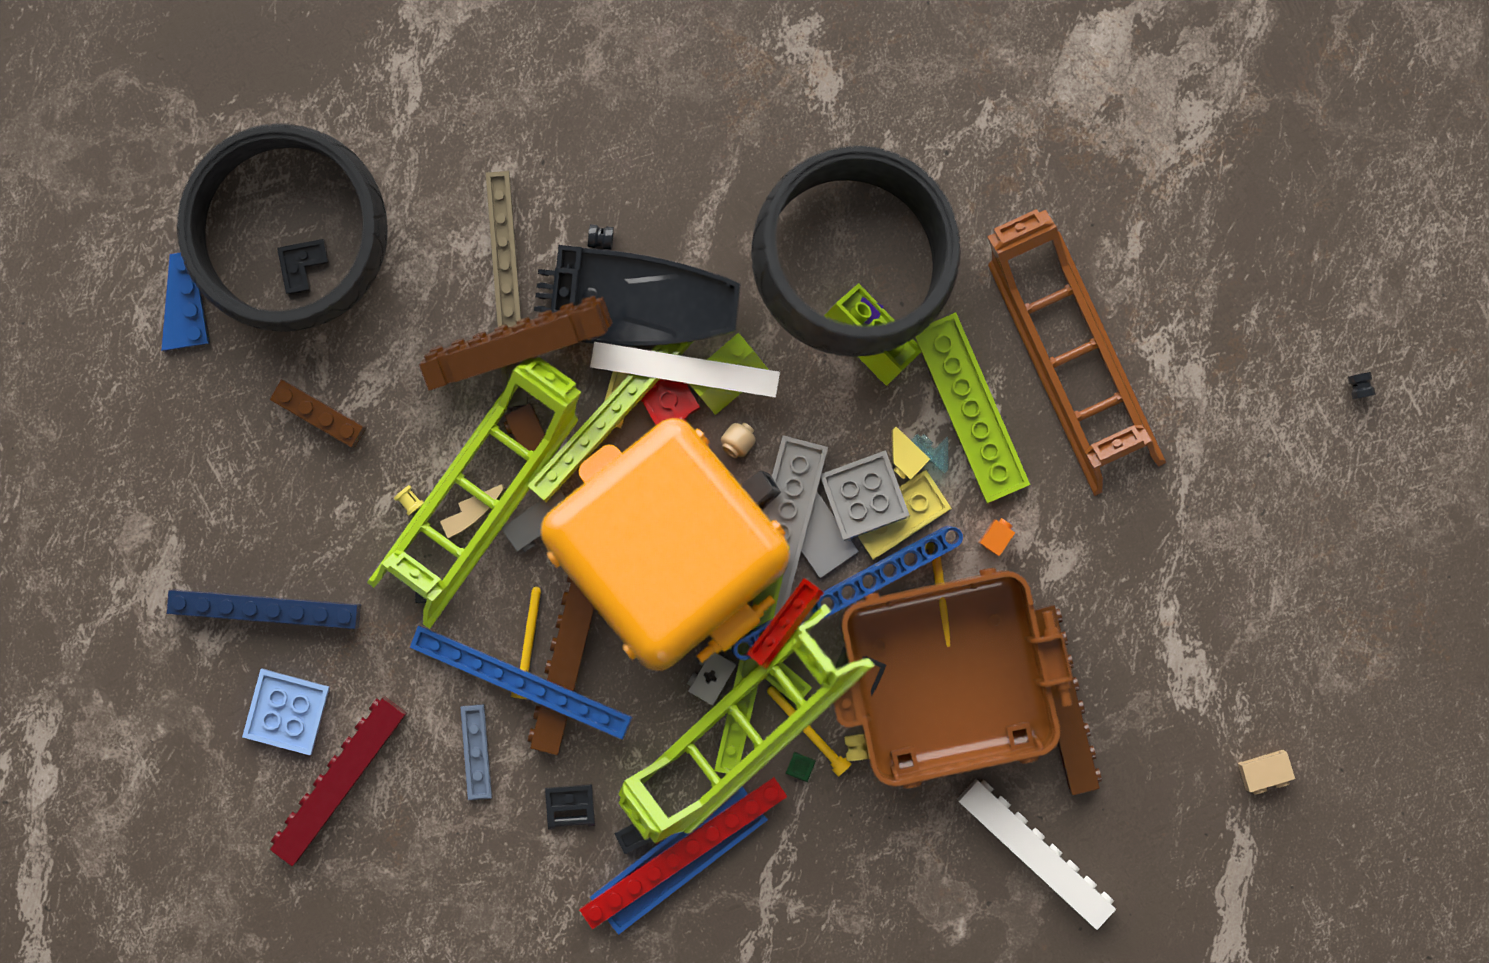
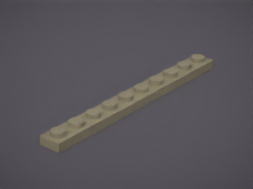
(504, 265)

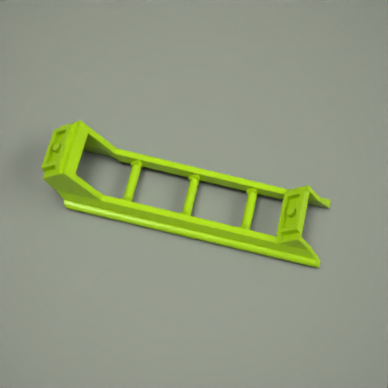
(551, 389)
(642, 807)

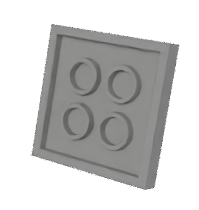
(864, 495)

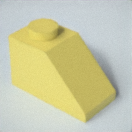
(906, 455)

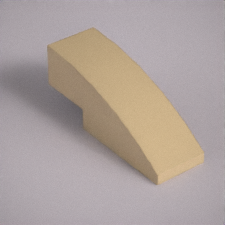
(472, 512)

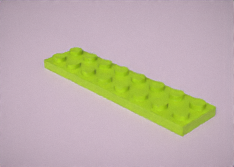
(971, 408)

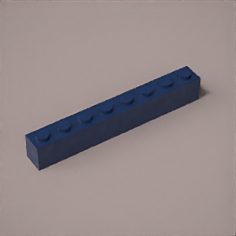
(263, 608)

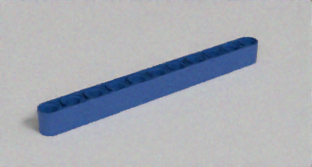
(879, 579)

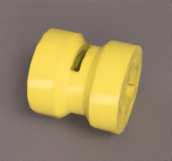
(856, 747)

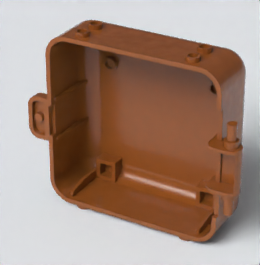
(961, 703)

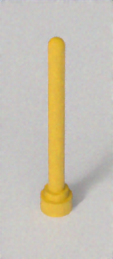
(938, 577)
(529, 633)
(838, 763)

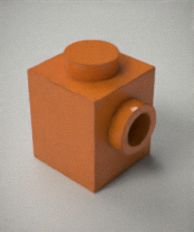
(997, 536)

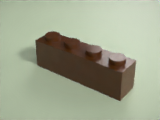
(318, 413)

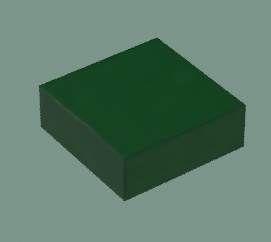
(800, 766)

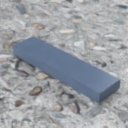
(476, 752)

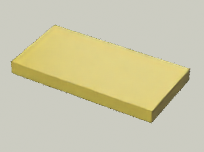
(924, 505)

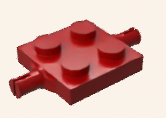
(670, 401)

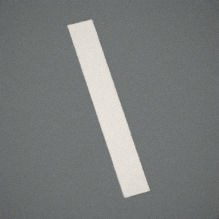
(685, 369)

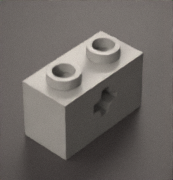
(710, 690)

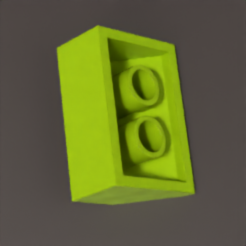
(735, 352)

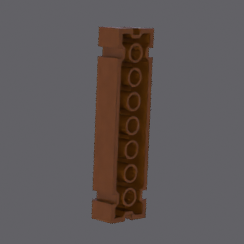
(516, 342)

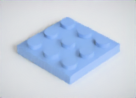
(286, 711)

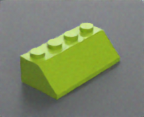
(853, 312)

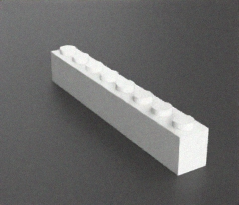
(1036, 854)

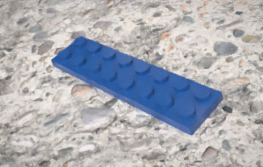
(642, 905)

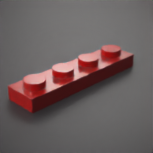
(785, 623)

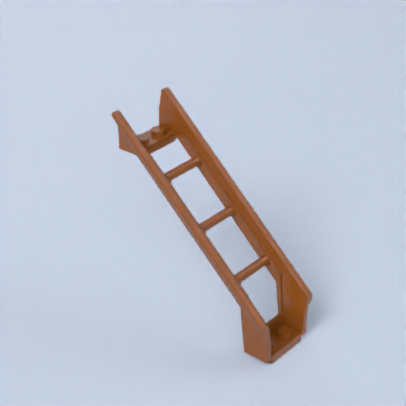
(1015, 239)

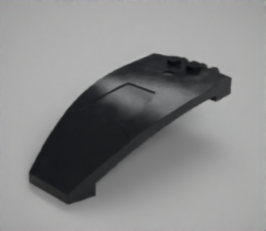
(645, 295)

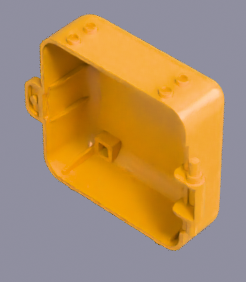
(667, 546)

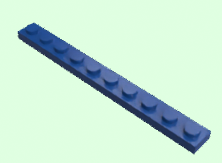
(521, 682)

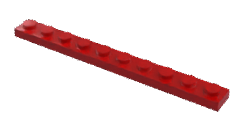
(683, 852)

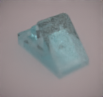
(937, 456)

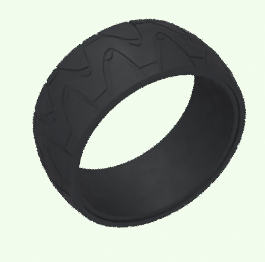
(902, 180)
(201, 190)

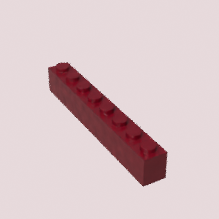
(338, 781)

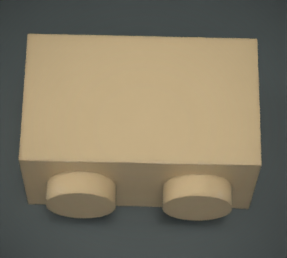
(1266, 772)

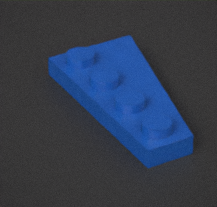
(184, 309)

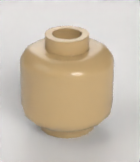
(738, 440)

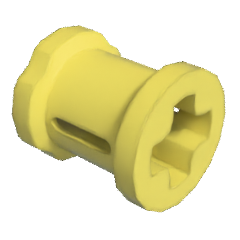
(408, 500)

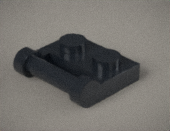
(569, 798)

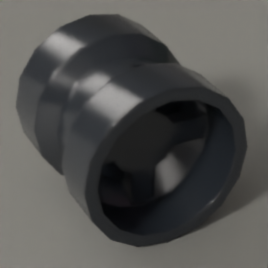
(600, 237)
(1361, 385)

